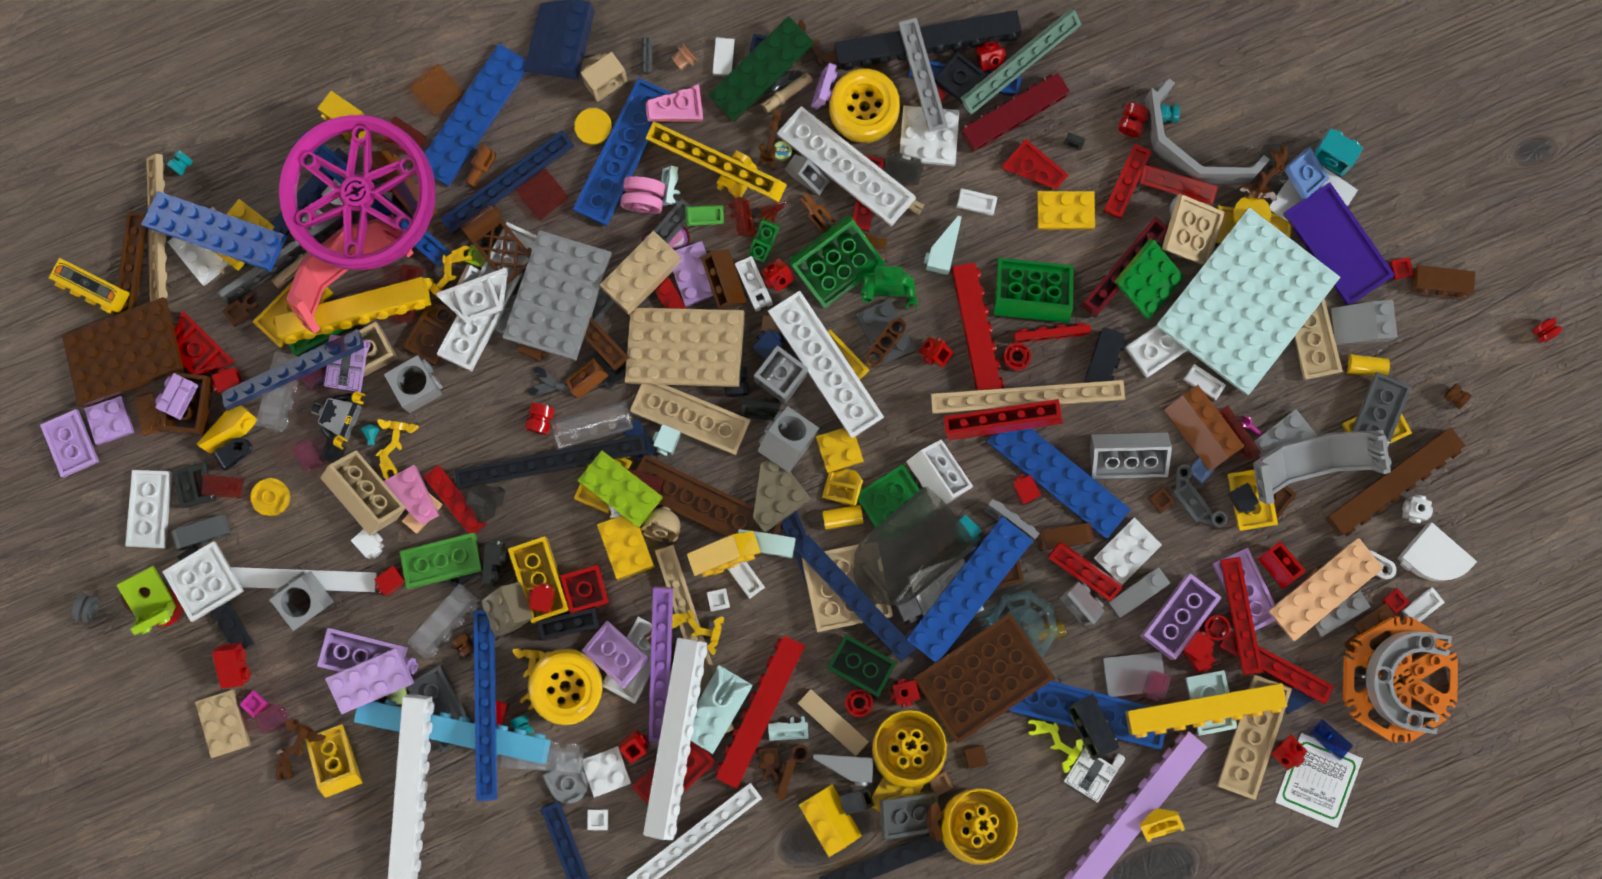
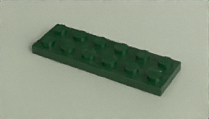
(761, 69)

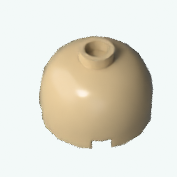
(662, 524)

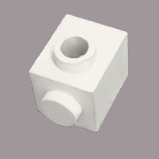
(368, 545)

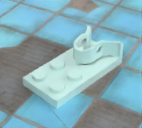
(718, 708)

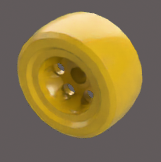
(864, 129)
(571, 710)
(911, 774)
(1003, 827)

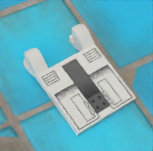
(1093, 776)

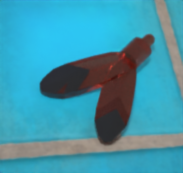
(769, 212)

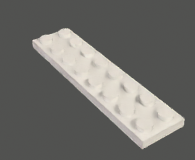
(846, 166)
(467, 340)
(826, 364)

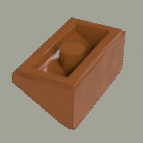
(586, 378)

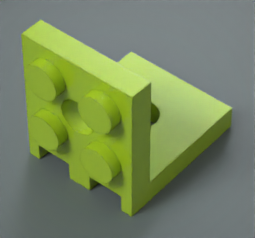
(147, 609)

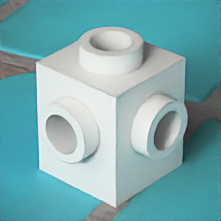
(1411, 511)

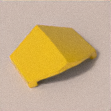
(843, 487)
(1160, 823)

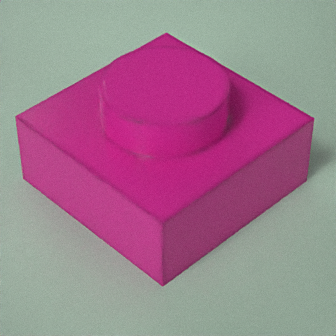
(254, 703)

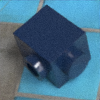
(767, 342)

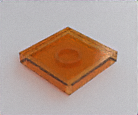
(436, 89)

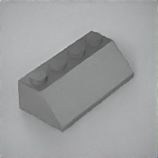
(1130, 455)

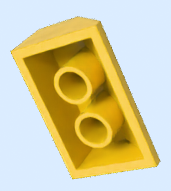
(829, 820)

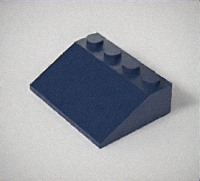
(560, 38)

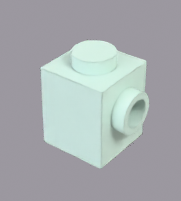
(666, 440)

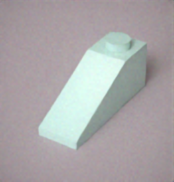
(942, 251)

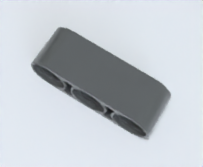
(201, 532)

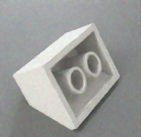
(940, 472)

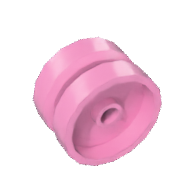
(642, 195)

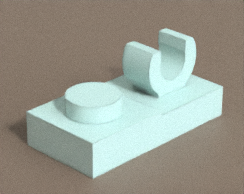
(669, 178)
(789, 731)

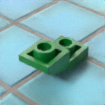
(764, 240)

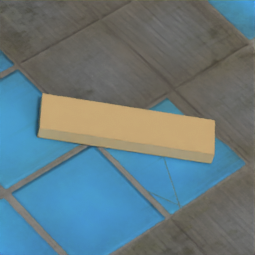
(833, 722)

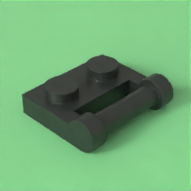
(187, 485)

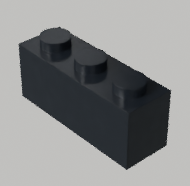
(1105, 356)
(569, 624)
(1092, 727)

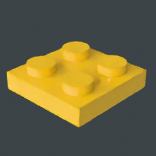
(839, 450)

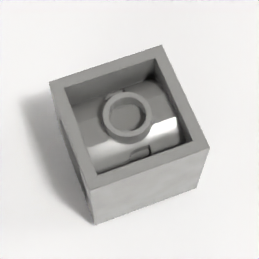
(399, 375)
(781, 375)
(790, 426)
(292, 615)

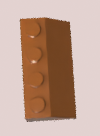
(1203, 428)

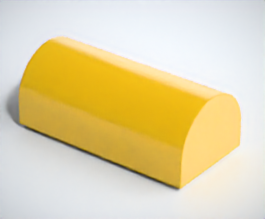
(1367, 365)
(842, 517)

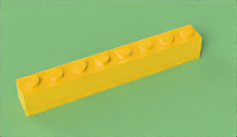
(716, 161)
(357, 310)
(1206, 709)

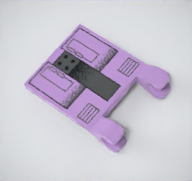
(348, 371)

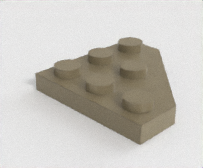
(776, 496)

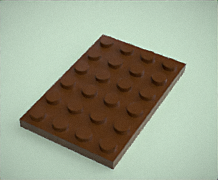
(122, 352)
(984, 678)

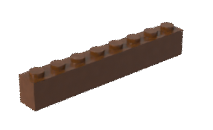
(1390, 485)

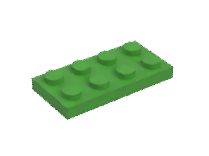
(441, 561)

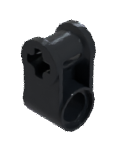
(229, 455)

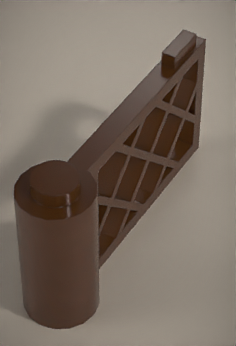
(481, 225)

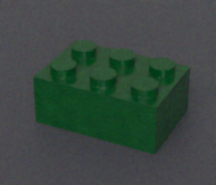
(861, 665)

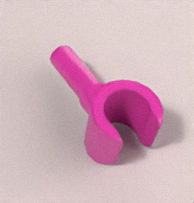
(1248, 424)

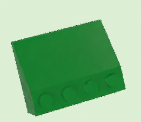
(836, 261)
(1034, 290)

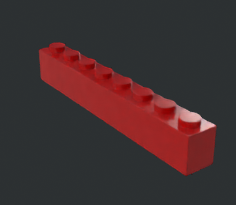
(976, 327)
(760, 711)

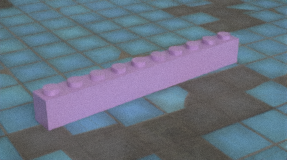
(1151, 795)

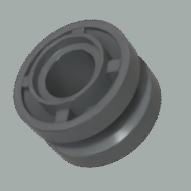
(85, 608)

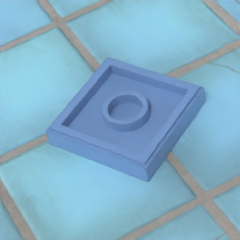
(1306, 173)

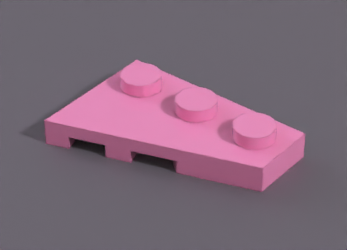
(413, 494)

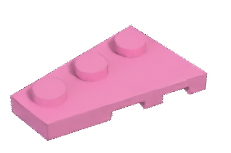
(676, 107)

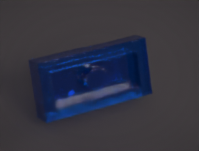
(1331, 739)

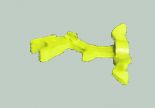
(1043, 727)

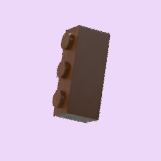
(723, 279)
(1443, 282)

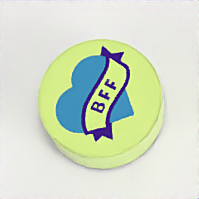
(783, 151)

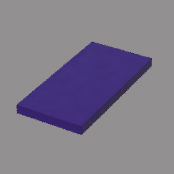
(1339, 243)

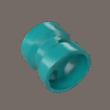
(1170, 113)
(179, 162)
(522, 720)

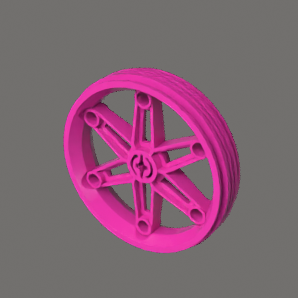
(347, 192)

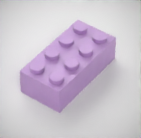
(1180, 616)
(346, 649)

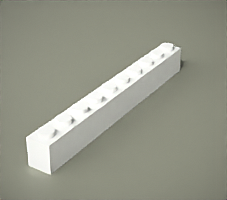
(675, 739)
(410, 787)

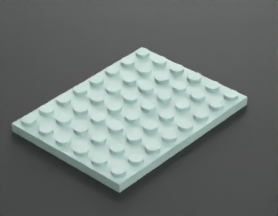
(1248, 301)

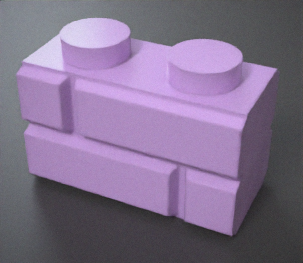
(176, 396)

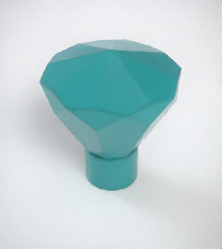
(370, 432)

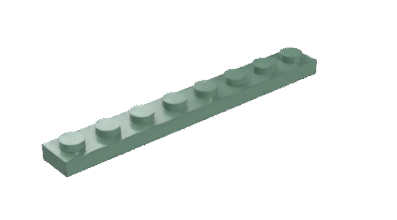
(1021, 61)

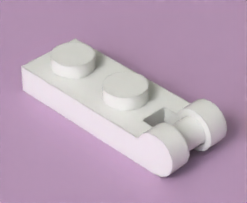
(753, 283)

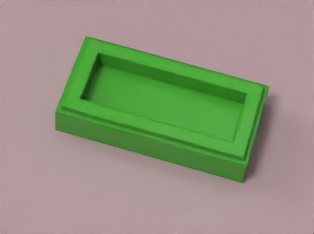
(704, 215)

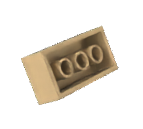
(641, 273)
(362, 492)

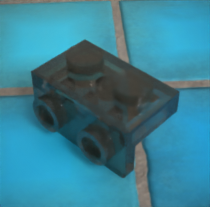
(903, 168)

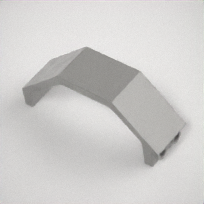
(1182, 161)
(1318, 457)

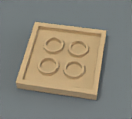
(1192, 230)

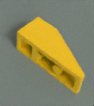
(230, 425)

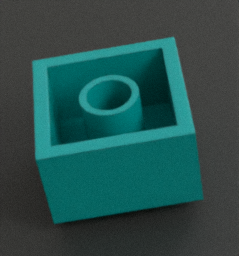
(1337, 152)

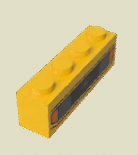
(86, 284)

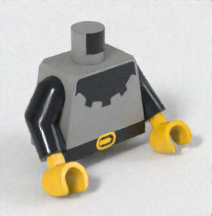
(339, 416)

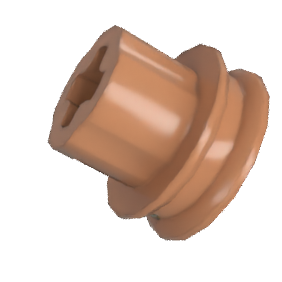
(684, 57)

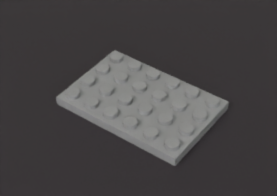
(557, 295)

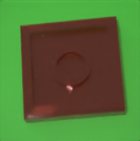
(542, 194)

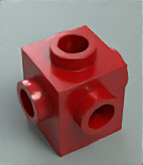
(990, 56)
(777, 275)
(935, 352)
(912, 693)
(1289, 752)

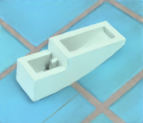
(774, 544)

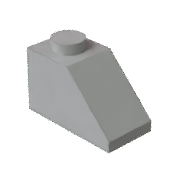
(807, 174)

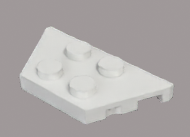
(477, 297)

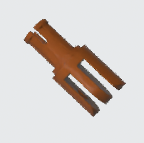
(481, 163)
(815, 211)

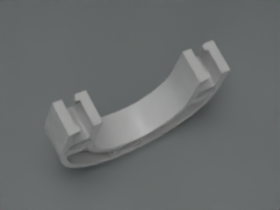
(1381, 689)

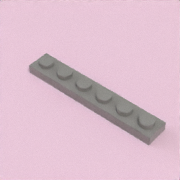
(922, 75)

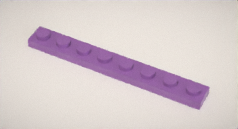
(660, 658)

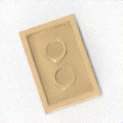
(222, 723)

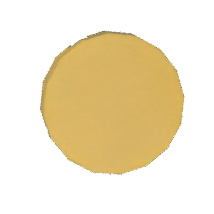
(593, 126)
(1258, 205)
(270, 497)

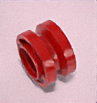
(1547, 330)
(1013, 365)
(865, 696)

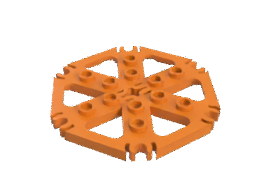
(1411, 669)

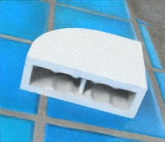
(1435, 556)

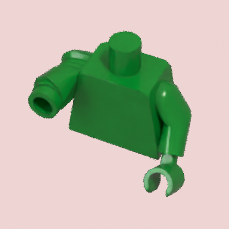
(888, 282)

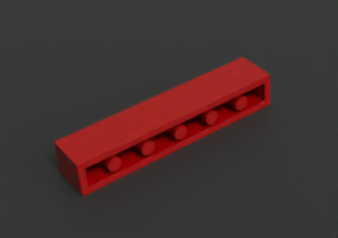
(1003, 419)

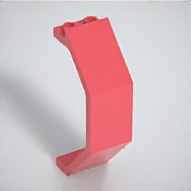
(316, 275)

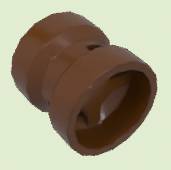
(1457, 396)
(463, 646)

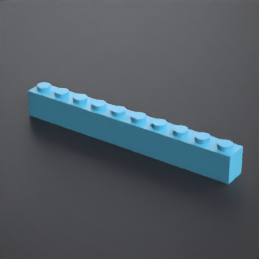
(458, 731)

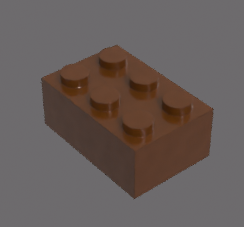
(196, 415)

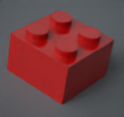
(585, 589)

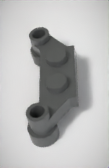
(1193, 502)

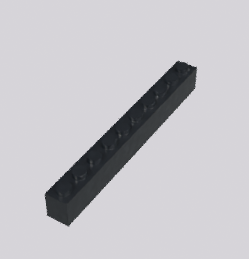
(936, 38)

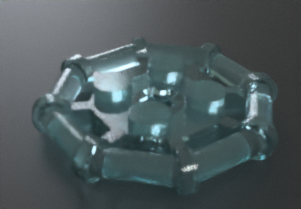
(1030, 616)

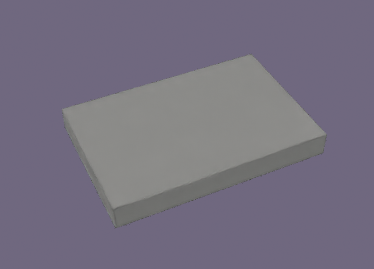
(1129, 673)

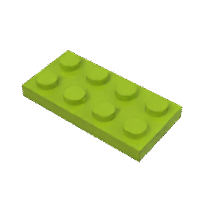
(620, 489)

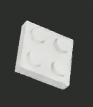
(606, 771)

